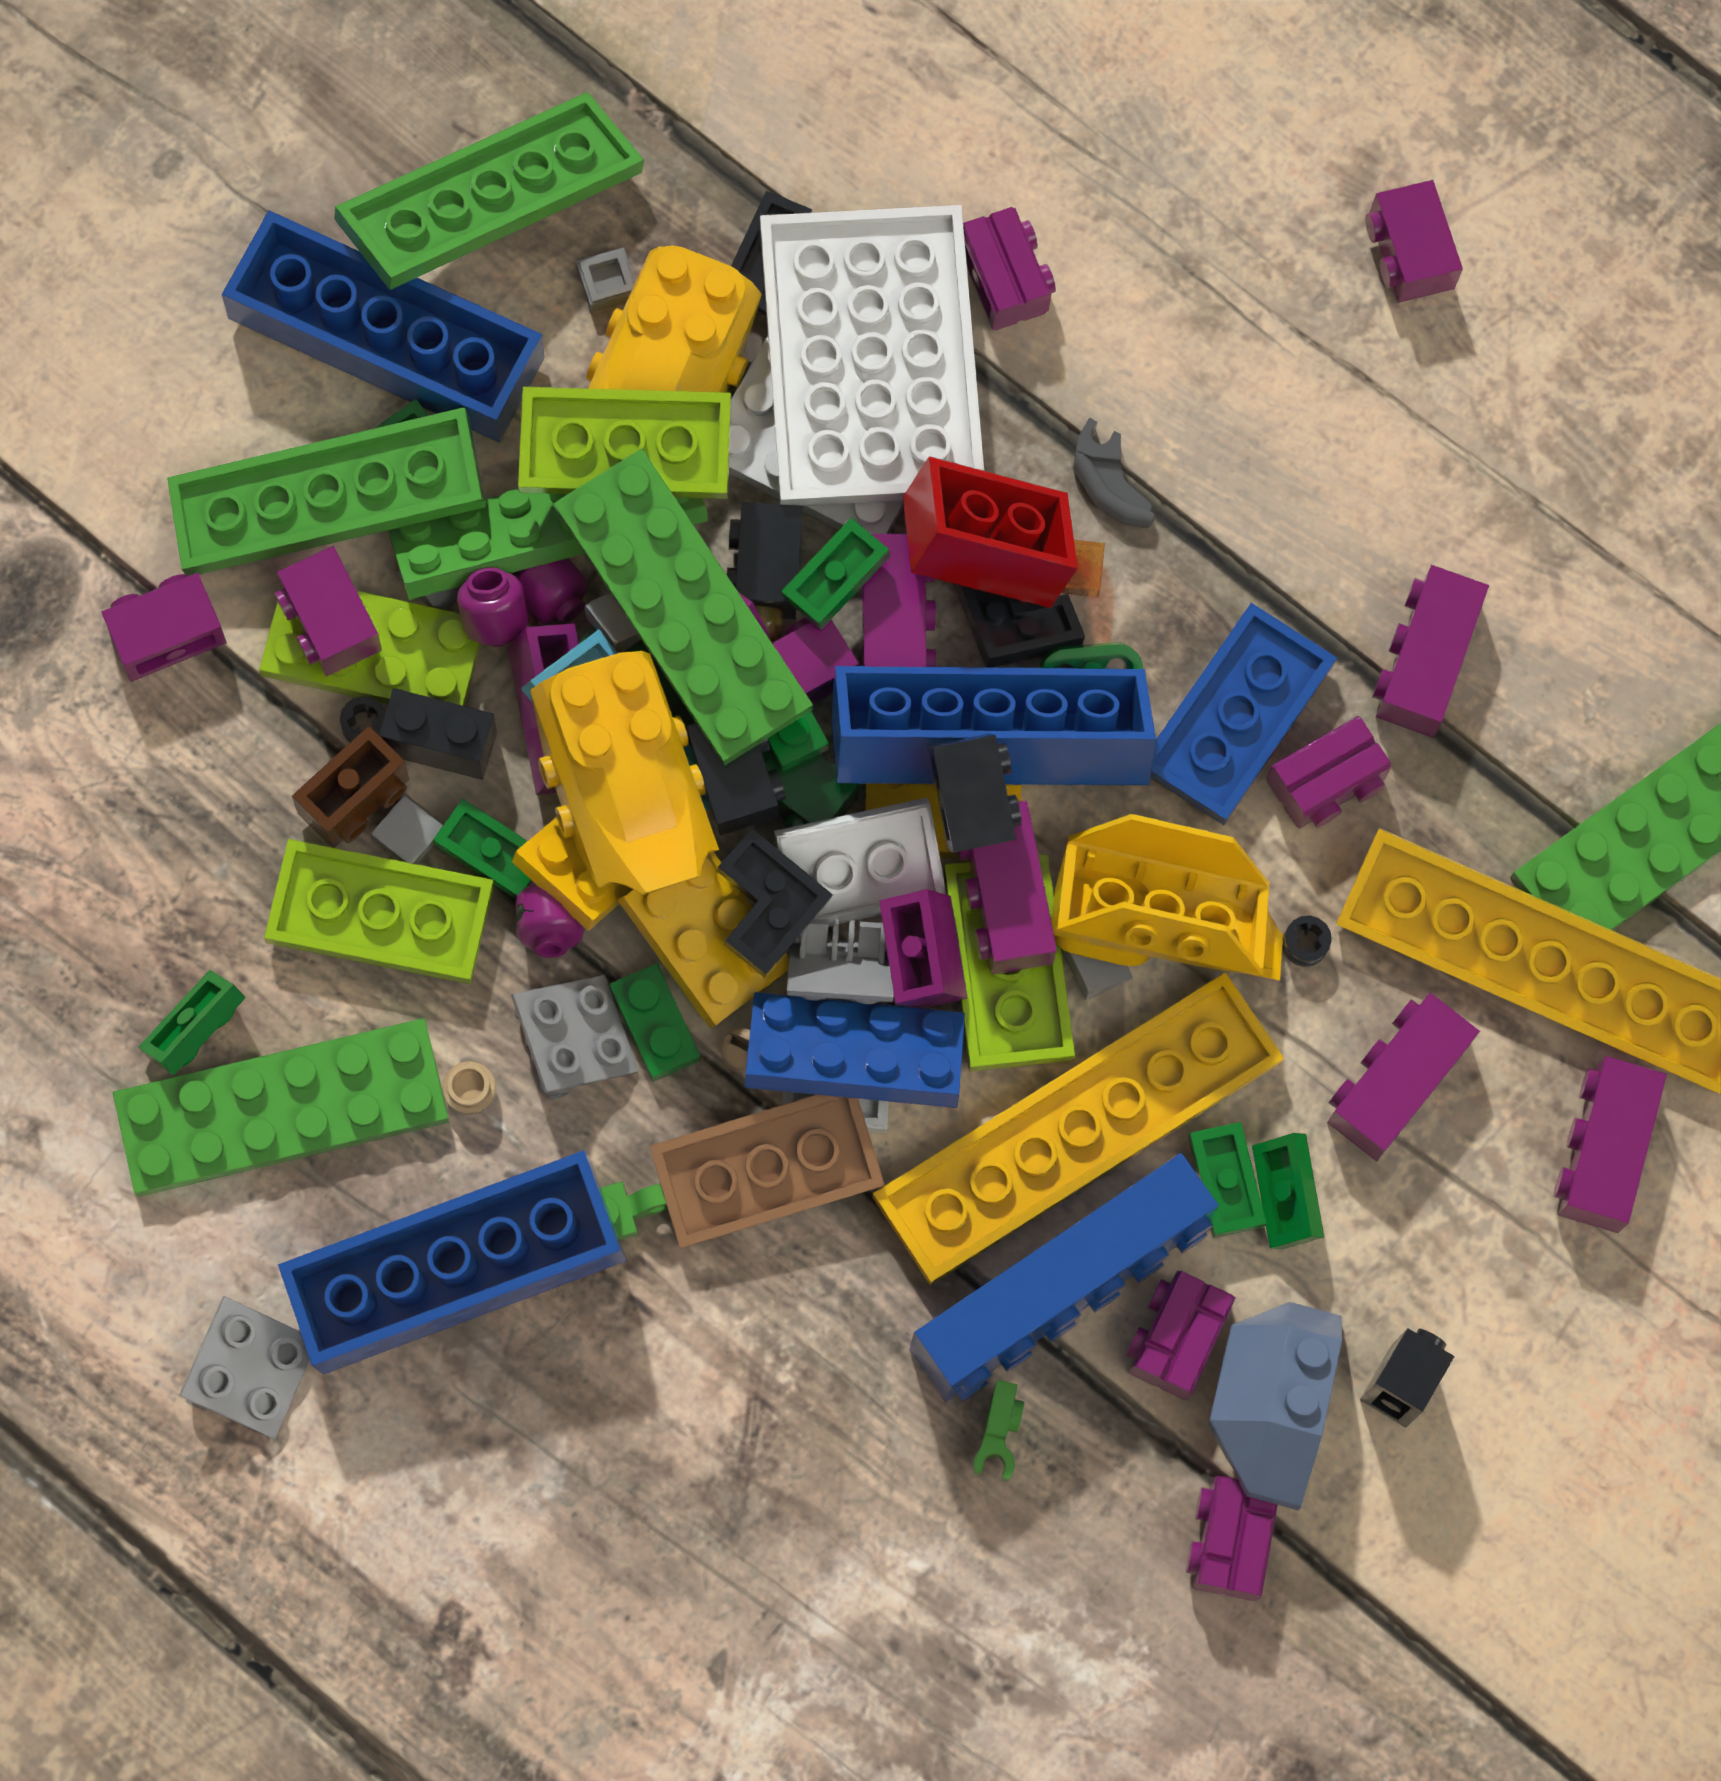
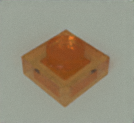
(1089, 574)

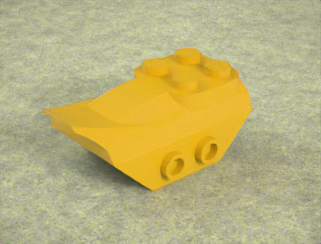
(679, 327)
(622, 773)
(1166, 895)

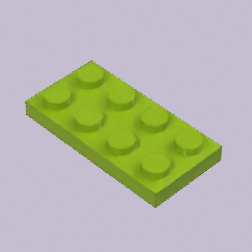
(585, 431)
(420, 654)
(379, 911)
(1012, 1014)

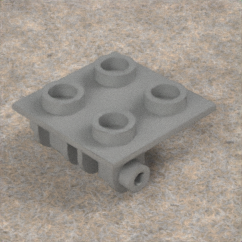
(838, 967)
(574, 1034)
(247, 1368)

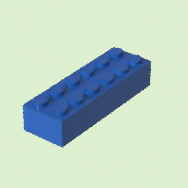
(400, 339)
(1055, 722)
(451, 1263)
(1063, 1278)

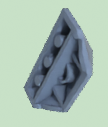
(1276, 1399)

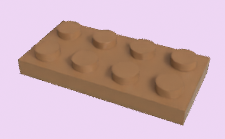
(765, 1166)

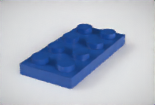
(1238, 713)
(855, 1050)

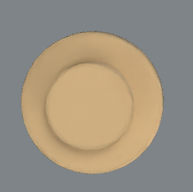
(469, 1088)

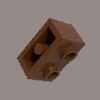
(352, 788)

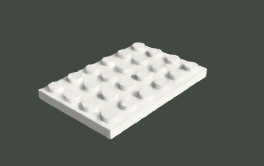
(868, 350)

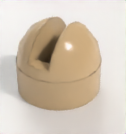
(732, 1055)

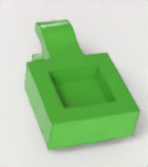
(627, 1209)
(1003, 1416)

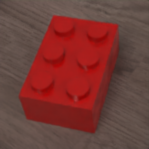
(989, 532)

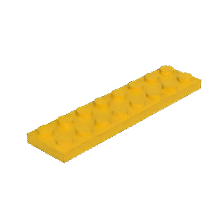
(1539, 957)
(1077, 1128)

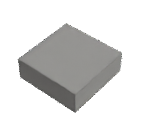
(606, 279)
(407, 831)

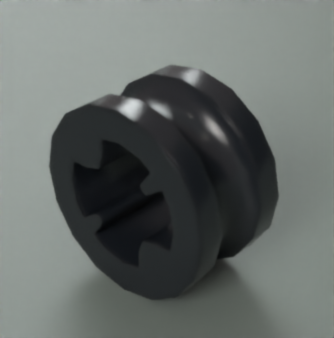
(356, 706)
(1322, 945)

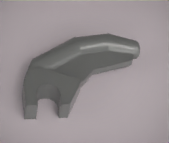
(1103, 479)

